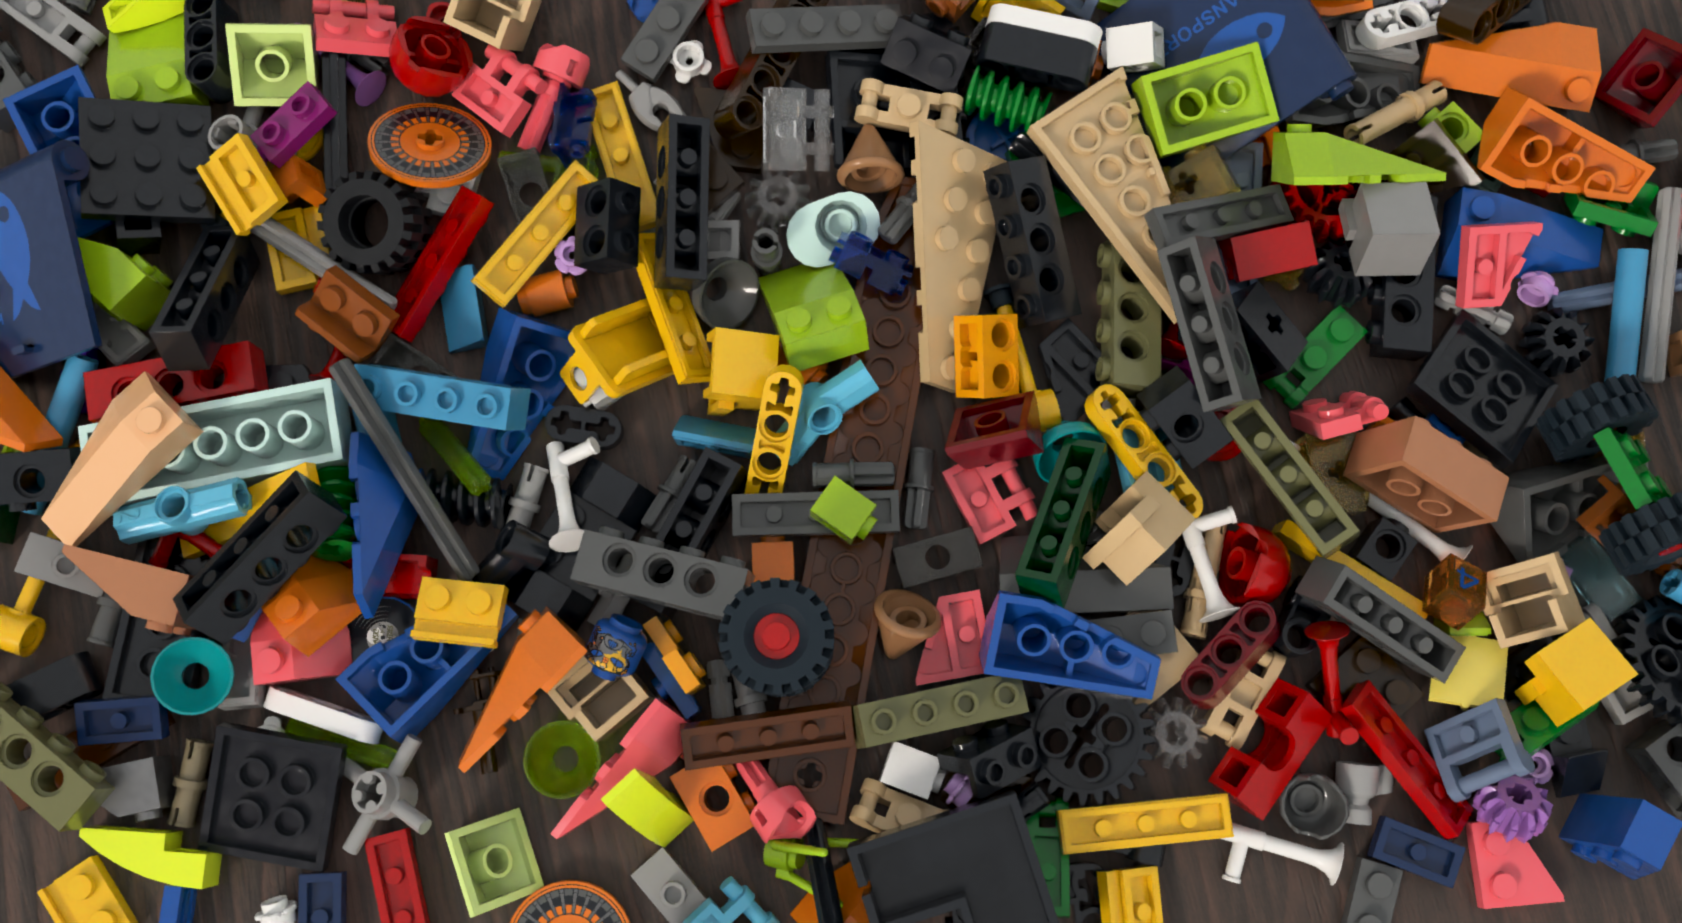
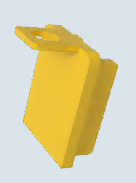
(617, 352)

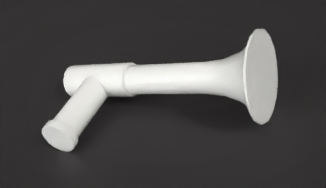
(569, 533)
(1425, 537)
(1216, 604)
(1326, 860)

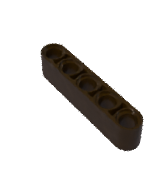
(1475, 19)
(764, 71)

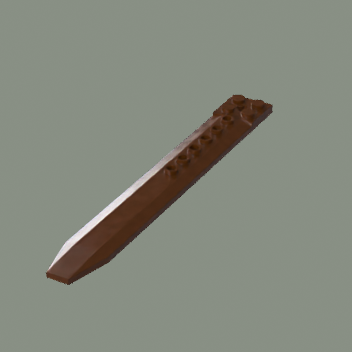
(855, 574)

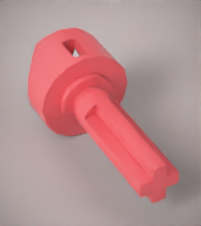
(557, 66)
(776, 807)

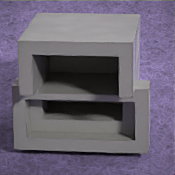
(1390, 228)

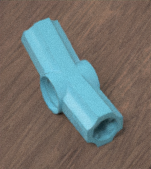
(825, 404)

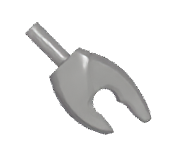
(647, 100)

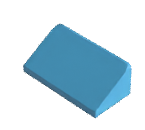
(464, 312)
(715, 435)

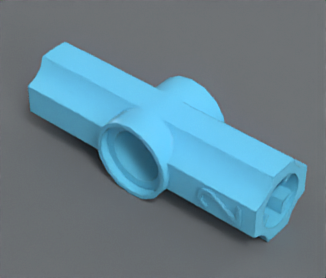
(182, 510)

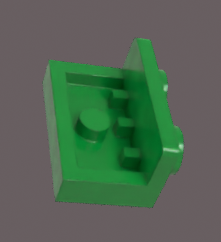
(1621, 216)

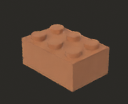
(1426, 475)

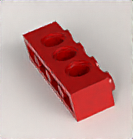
(240, 362)

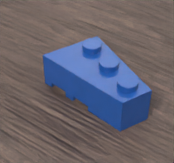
(1621, 833)

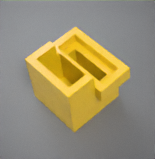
(739, 369)
(1575, 673)

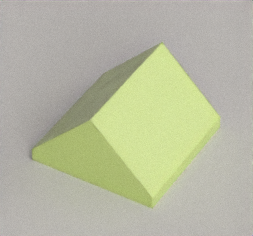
(270, 61)
(494, 861)

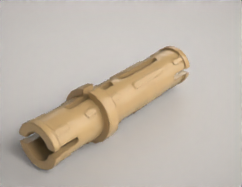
(1407, 108)
(1194, 595)

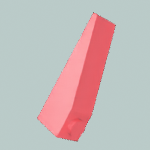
(281, 663)
(648, 746)

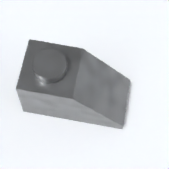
(140, 788)

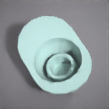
(817, 226)

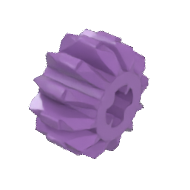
(1513, 808)

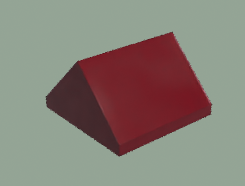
(1644, 79)
(995, 431)

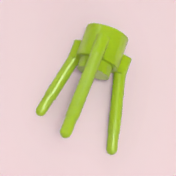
(791, 854)

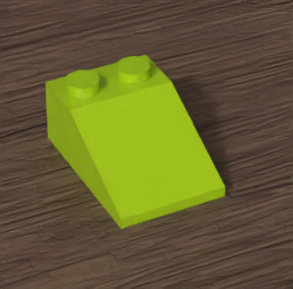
(151, 65)
(1205, 100)
(125, 284)
(814, 314)

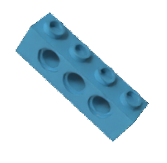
(447, 397)

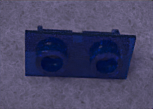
(572, 124)
(887, 266)

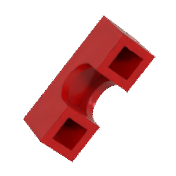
(1292, 727)

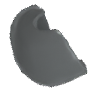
(1313, 805)

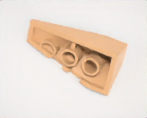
(126, 450)

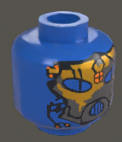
(615, 647)

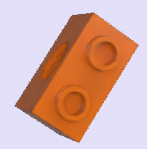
(715, 825)

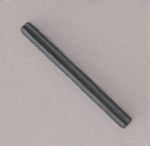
(404, 469)

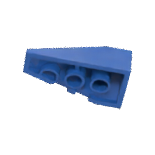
(51, 114)
(1559, 248)
(525, 355)
(380, 522)
(1050, 645)
(411, 679)

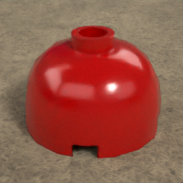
(429, 57)
(1253, 565)

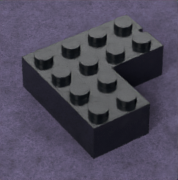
(953, 860)

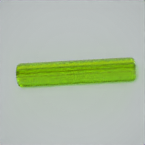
(455, 455)
(370, 754)

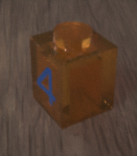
(1454, 591)

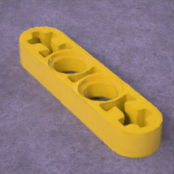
(770, 441)
(1149, 448)

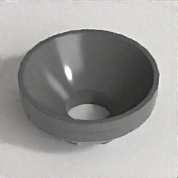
(736, 297)

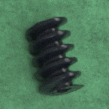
(461, 504)

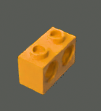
(986, 355)

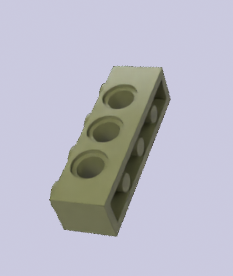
(1114, 330)
(1290, 478)
(937, 710)
(34, 779)

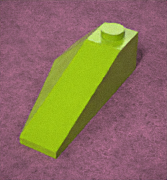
(1326, 159)

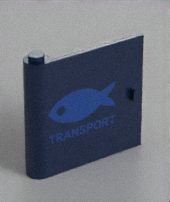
(1293, 39)
(41, 263)

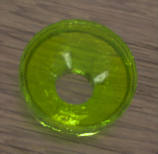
(541, 766)

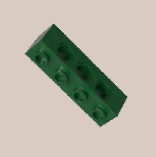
(1064, 521)

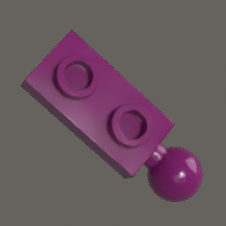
(293, 125)

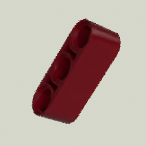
(1233, 634)

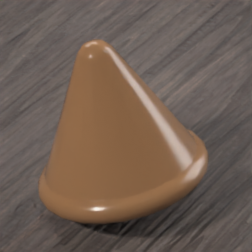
(870, 165)
(905, 620)

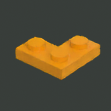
(684, 667)

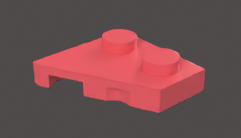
(1490, 261)
(957, 645)
(1508, 871)

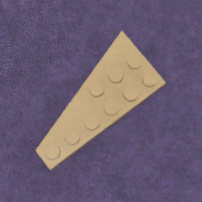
(1112, 172)
(950, 242)

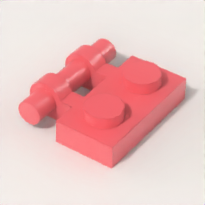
(353, 27)
(491, 99)
(1340, 418)
(981, 501)

